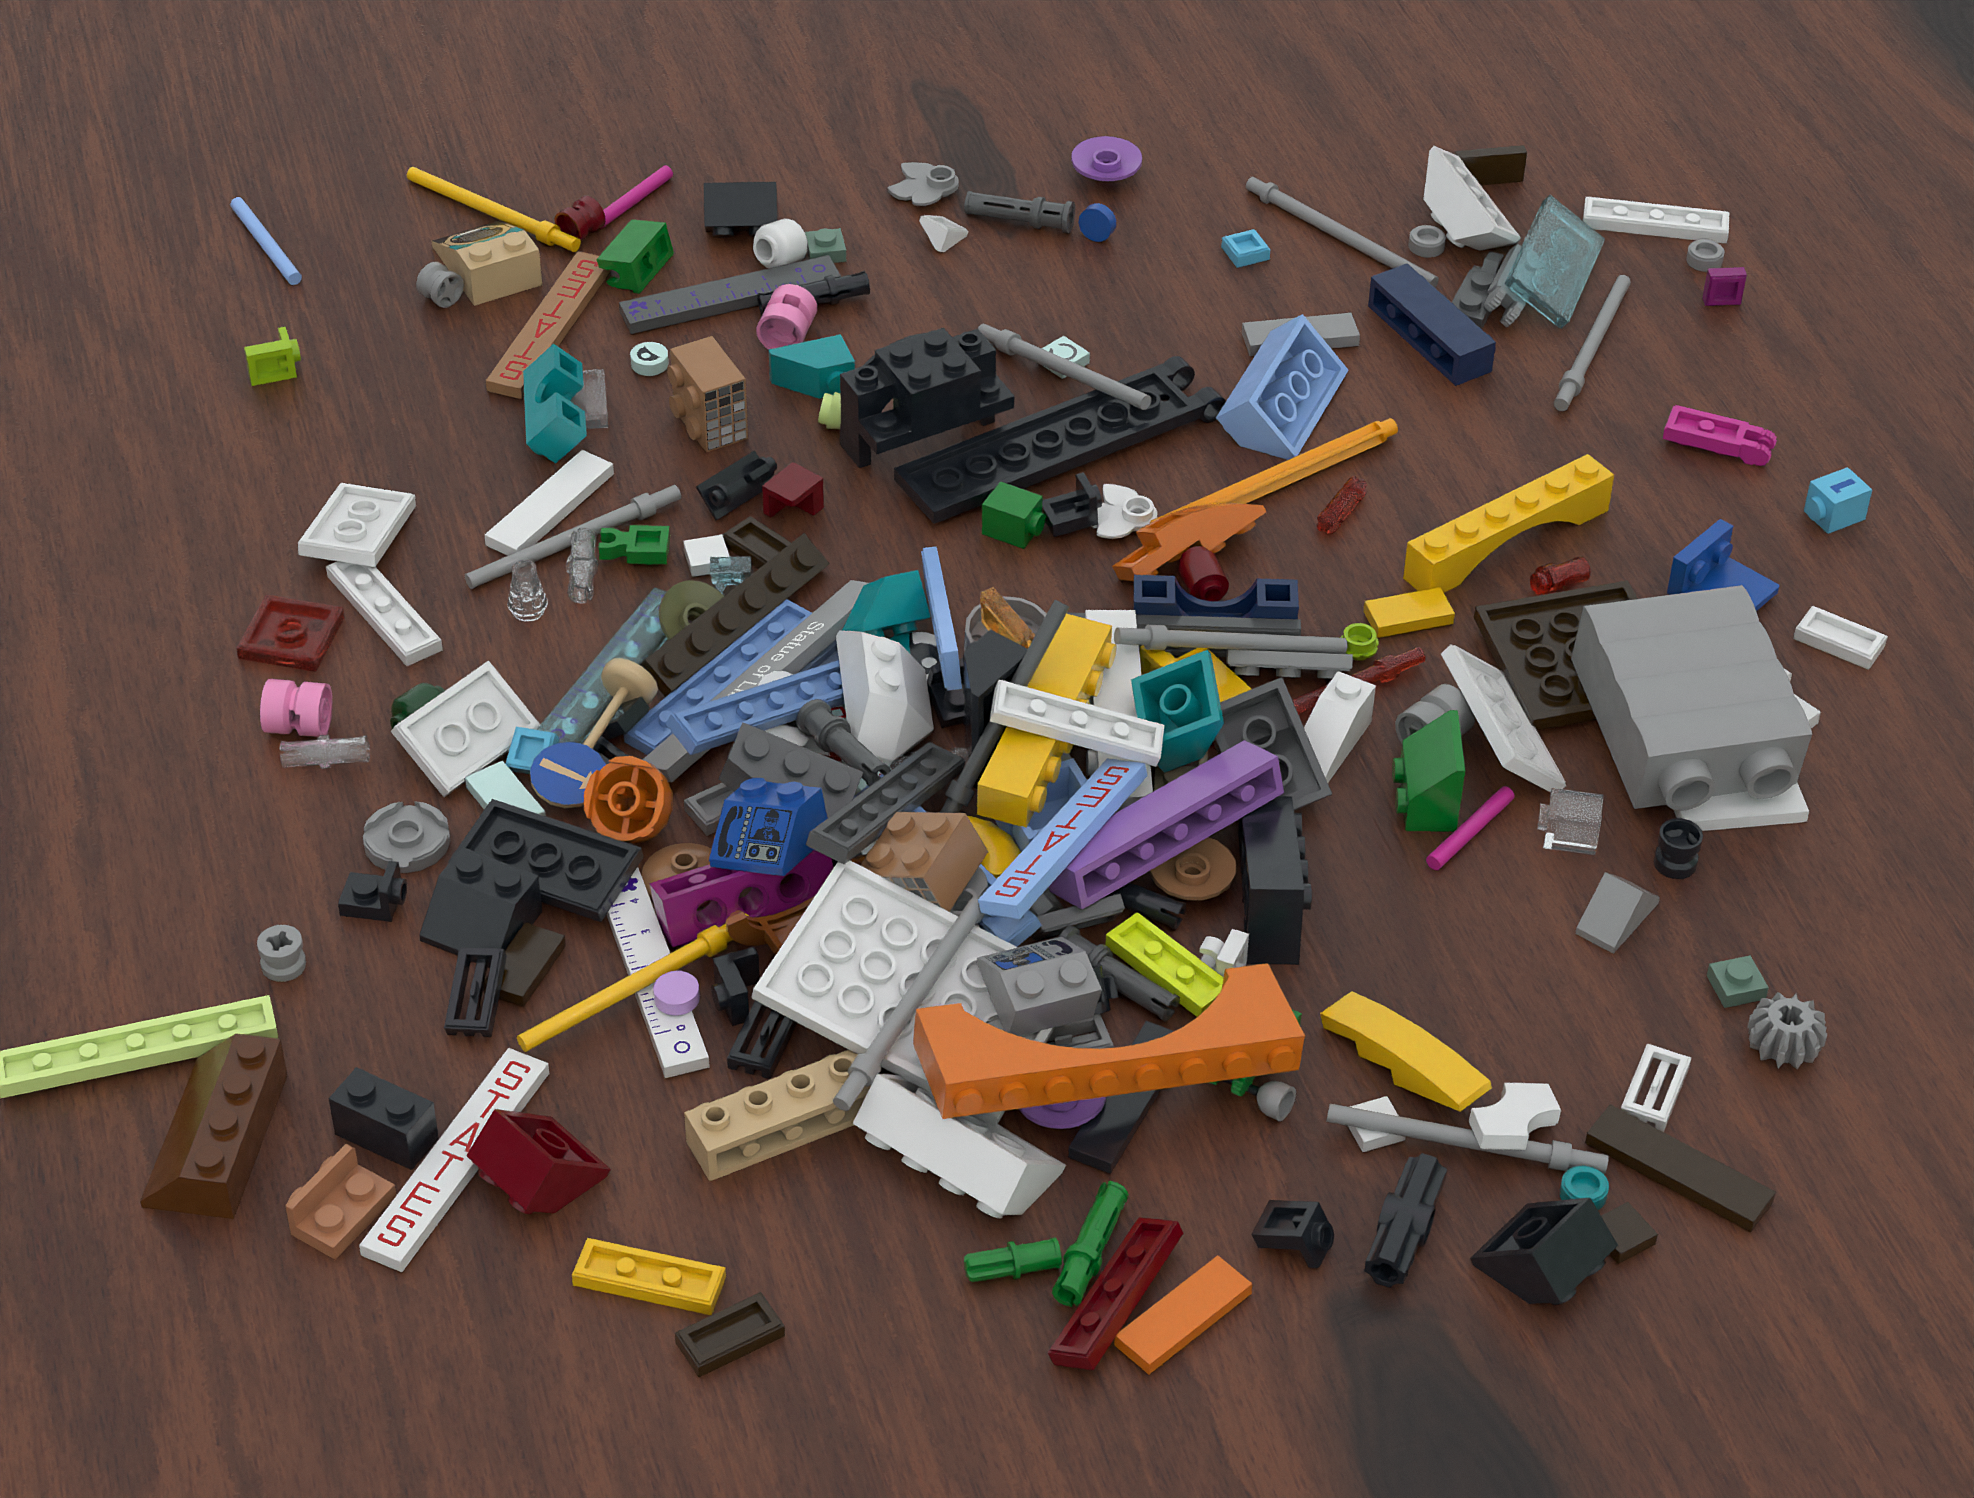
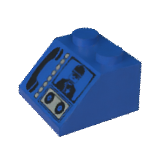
(766, 826)

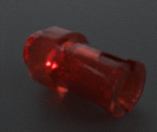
(1553, 578)

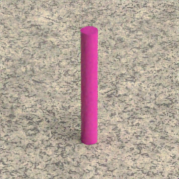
(637, 194)
(1470, 828)

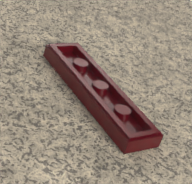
(1115, 1293)

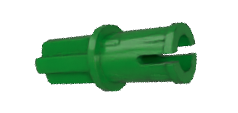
(1013, 1260)

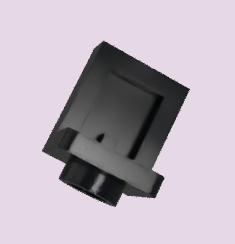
(1074, 509)
(731, 977)

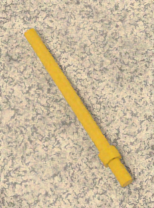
(544, 231)
(707, 943)

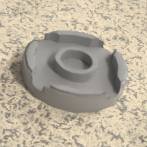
(406, 834)

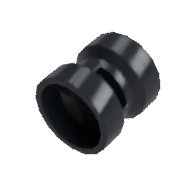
(1678, 848)

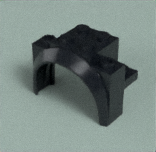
(933, 386)

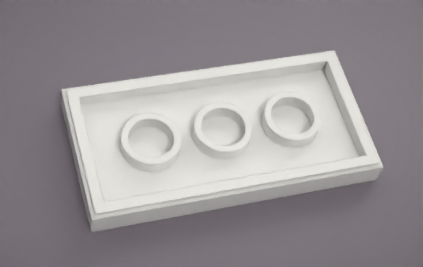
(1503, 719)

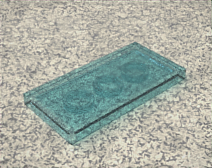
(1555, 261)

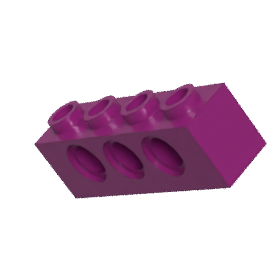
(681, 894)

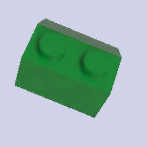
(1431, 776)

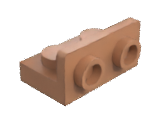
(337, 1203)

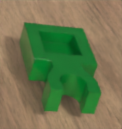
(640, 545)

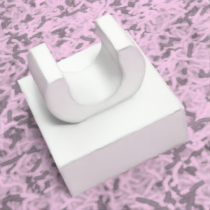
(1225, 955)

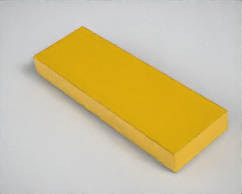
(649, 1276)

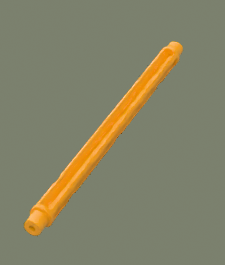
(1300, 466)

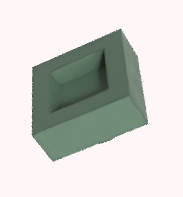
(826, 242)
(1737, 981)

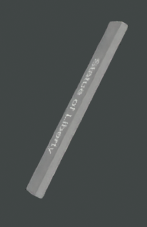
(787, 655)

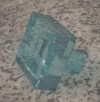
(729, 571)

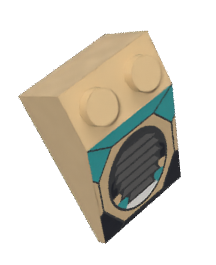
(491, 260)

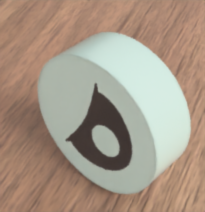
(649, 358)

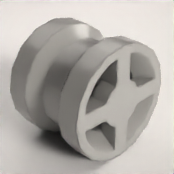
(440, 284)
(281, 953)

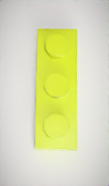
(1165, 962)

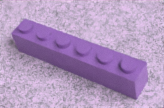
(1170, 822)

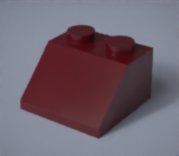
(534, 1161)

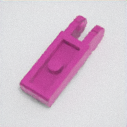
(1720, 435)

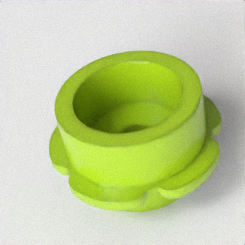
(1360, 641)

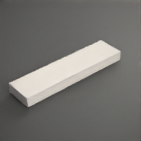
(1656, 219)
(549, 503)
(385, 611)
(1077, 723)

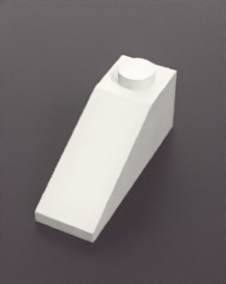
(1339, 720)

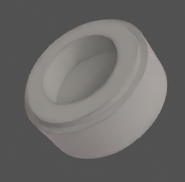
(1427, 241)
(1705, 254)

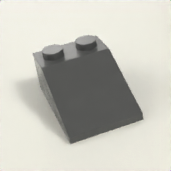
(1271, 722)

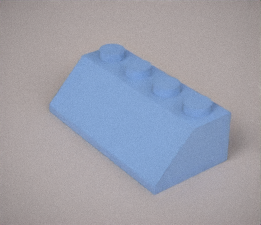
(1283, 391)

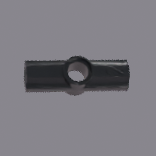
(1405, 1220)

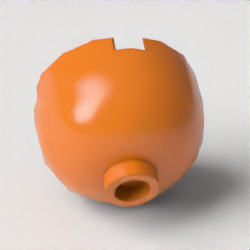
(628, 800)

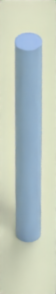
(266, 241)

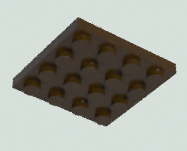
(1535, 645)

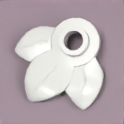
(1123, 512)

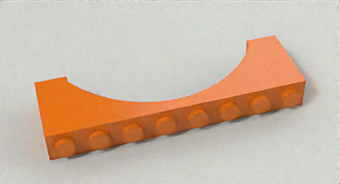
(988, 1070)

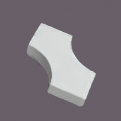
(1518, 1113)

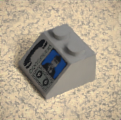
(1040, 985)

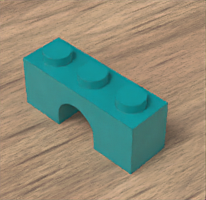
(551, 419)

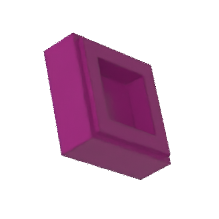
(1724, 286)

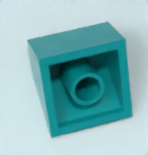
(1186, 703)

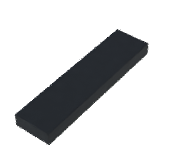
(1111, 1130)

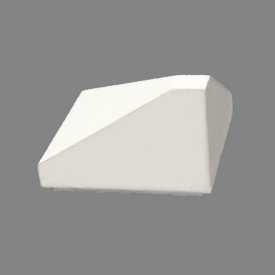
(942, 231)

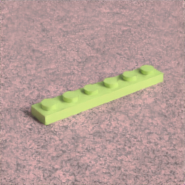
(131, 1046)

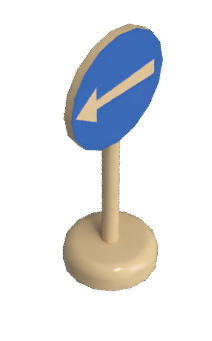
(564, 769)

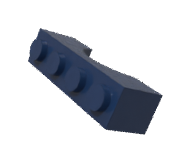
(1262, 600)

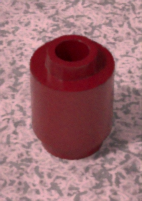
(1203, 574)

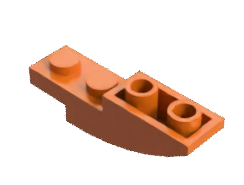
(1181, 530)

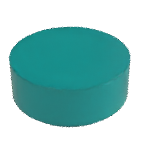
(1585, 1183)

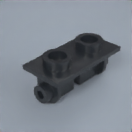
(736, 483)

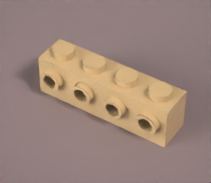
(771, 1117)

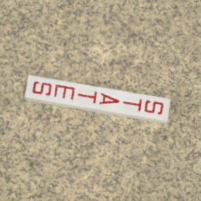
(446, 1167)

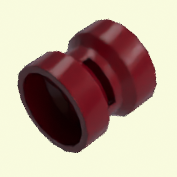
(582, 218)

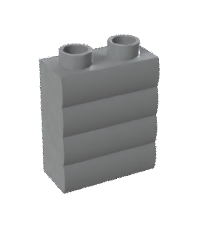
(1691, 697)

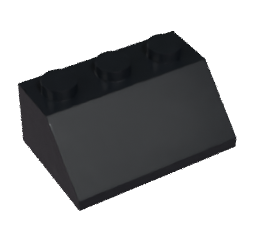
(984, 664)

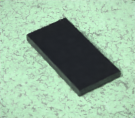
(574, 865)

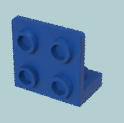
(1707, 566)

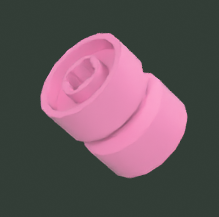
(786, 317)
(294, 707)

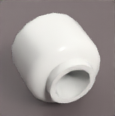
(780, 243)

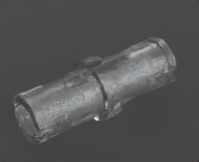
(582, 565)
(324, 751)

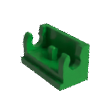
(637, 254)

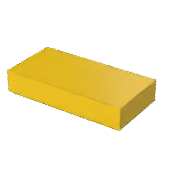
(1409, 612)

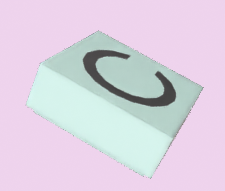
(1068, 350)

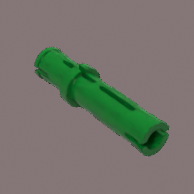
(1083, 1257)

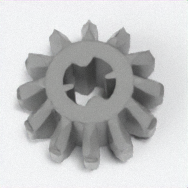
(1787, 1030)

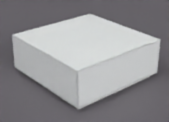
(700, 550)
(1372, 1139)

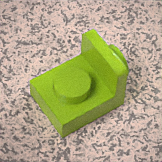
(272, 360)

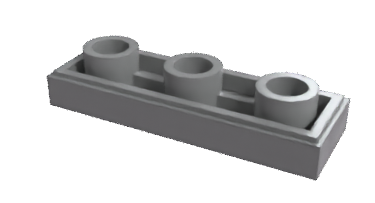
(1288, 663)

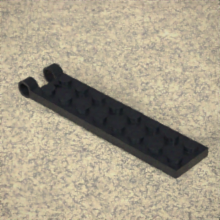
(1054, 441)

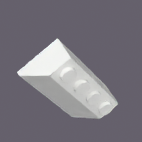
(962, 1150)

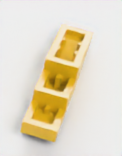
(1413, 1055)

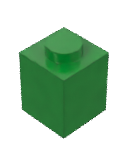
(1012, 515)

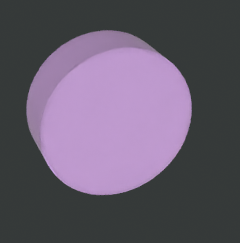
(676, 993)

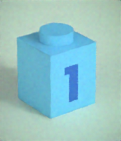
(1837, 500)

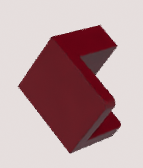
(793, 488)

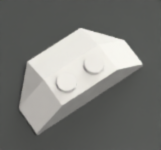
(1463, 205)
(883, 694)

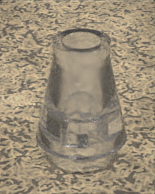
(526, 593)

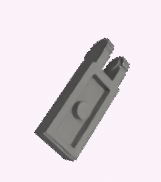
(1503, 295)

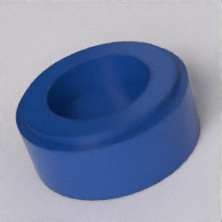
(1097, 222)

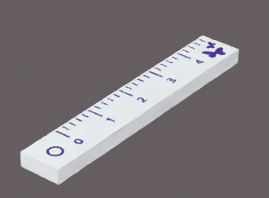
(640, 944)

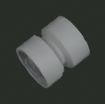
(1432, 706)

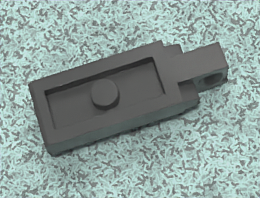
(1474, 289)

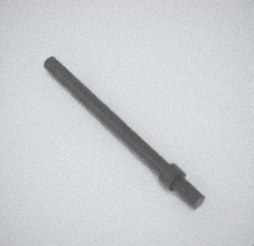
(961, 791)

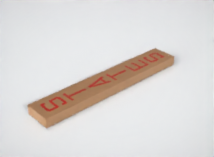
(548, 323)

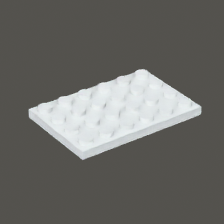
(860, 956)

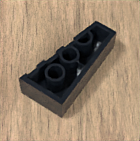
(1273, 881)

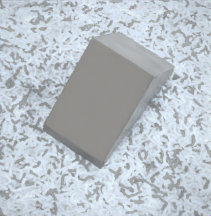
(1615, 912)

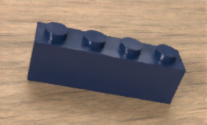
(1431, 324)

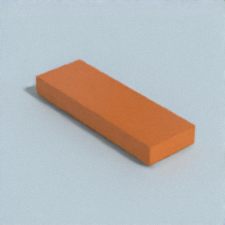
(1183, 1314)

